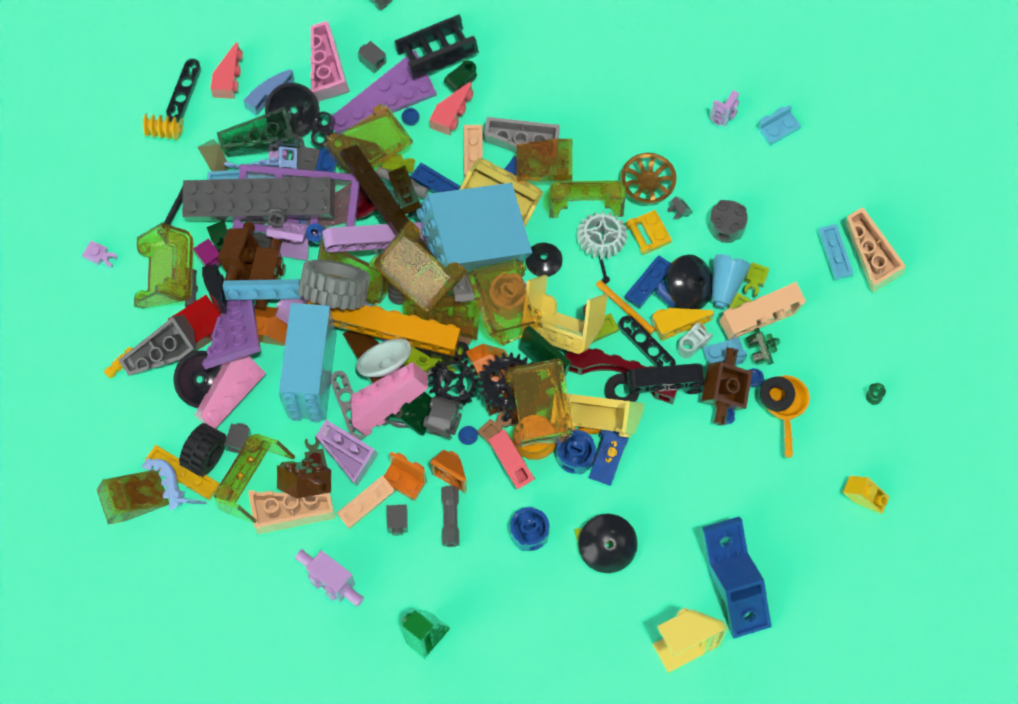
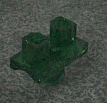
(758, 339)

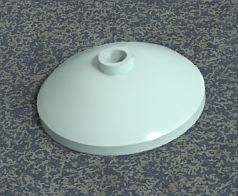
(384, 358)

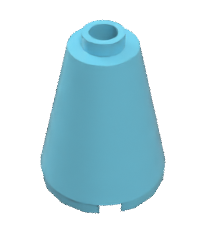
(727, 279)

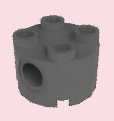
(728, 221)
(443, 417)

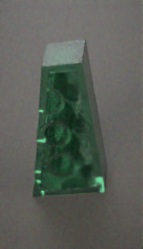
(260, 134)

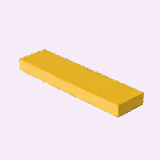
(202, 486)

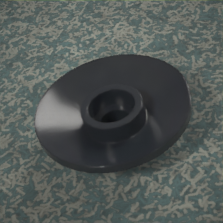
(547, 266)

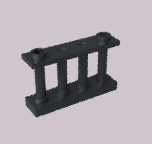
(440, 58)

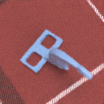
(273, 162)
(170, 482)

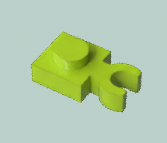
(397, 161)
(756, 277)

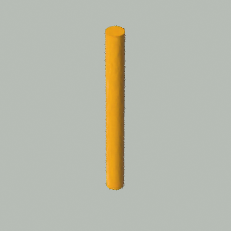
(625, 307)

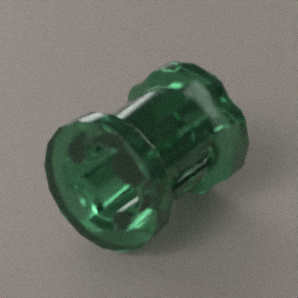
(870, 393)

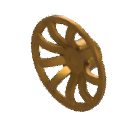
(648, 180)

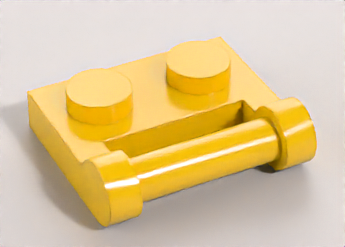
(654, 230)

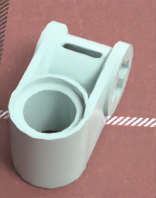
(696, 339)

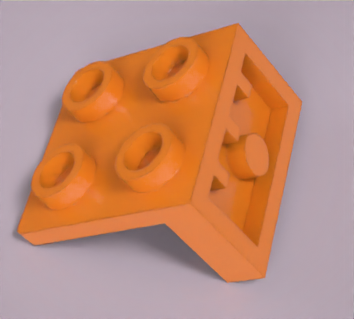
(405, 476)

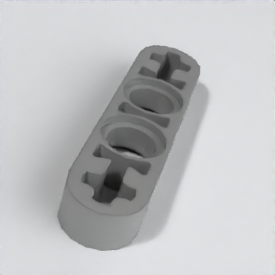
(344, 406)

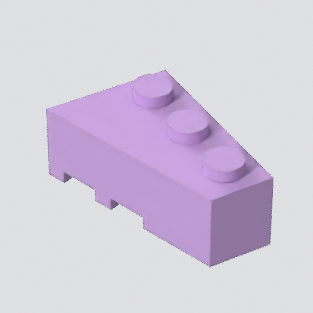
(348, 451)

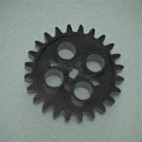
(492, 389)

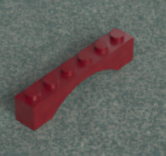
(597, 360)

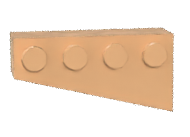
(762, 311)

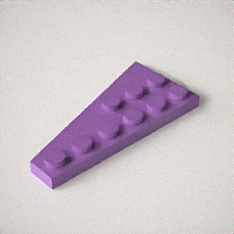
(392, 89)
(233, 334)

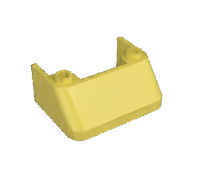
(487, 174)
(561, 329)
(605, 414)
(688, 638)

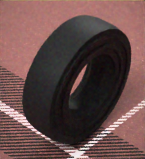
(614, 381)
(772, 404)

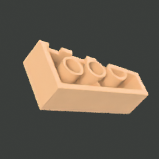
(874, 251)
(283, 511)

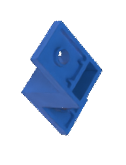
(736, 577)

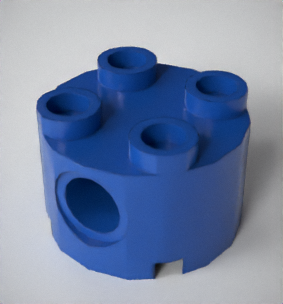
(576, 453)
(529, 529)

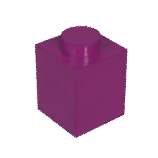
(207, 253)

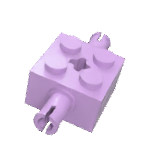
(330, 576)

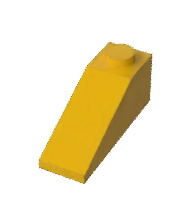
(677, 320)

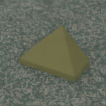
(213, 156)

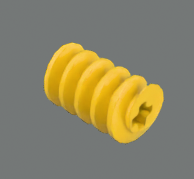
(162, 128)

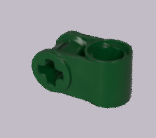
(461, 76)
(217, 233)

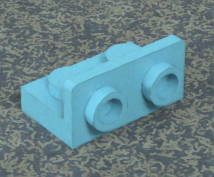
(778, 125)
(717, 352)

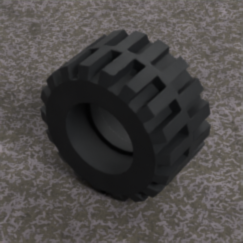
(202, 449)

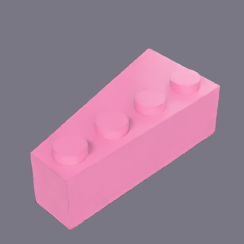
(326, 66)
(228, 389)
(386, 396)

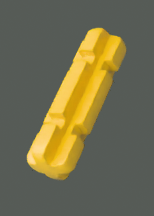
(115, 365)

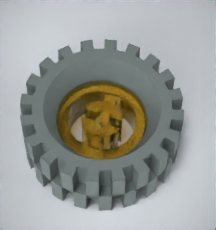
(334, 284)

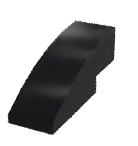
(214, 284)

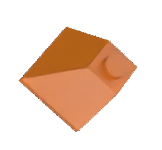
(270, 328)
(480, 354)
(449, 469)

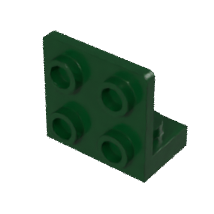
(414, 413)

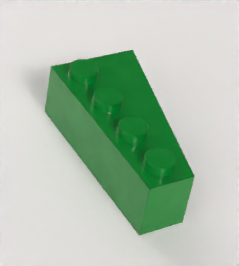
(423, 631)

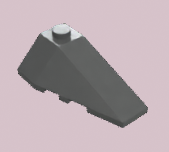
(165, 345)

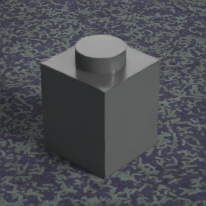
(372, 56)
(236, 437)
(397, 519)

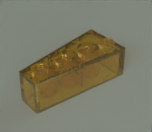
(461, 314)

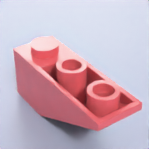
(224, 77)
(447, 112)
(511, 459)

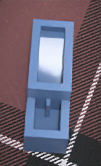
(257, 98)

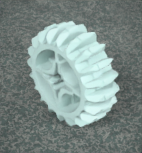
(591, 238)

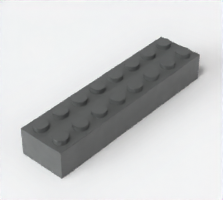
(257, 197)

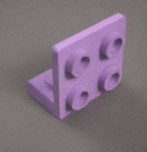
(294, 243)

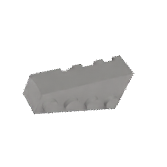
(509, 132)

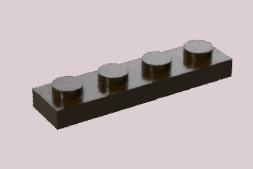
(404, 190)

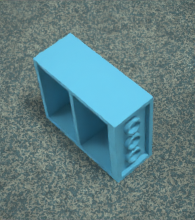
(474, 226)
(308, 362)

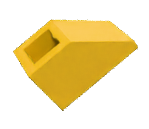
(866, 493)

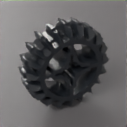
(448, 376)

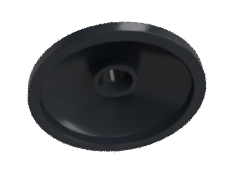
(295, 95)
(689, 282)
(185, 378)
(593, 543)

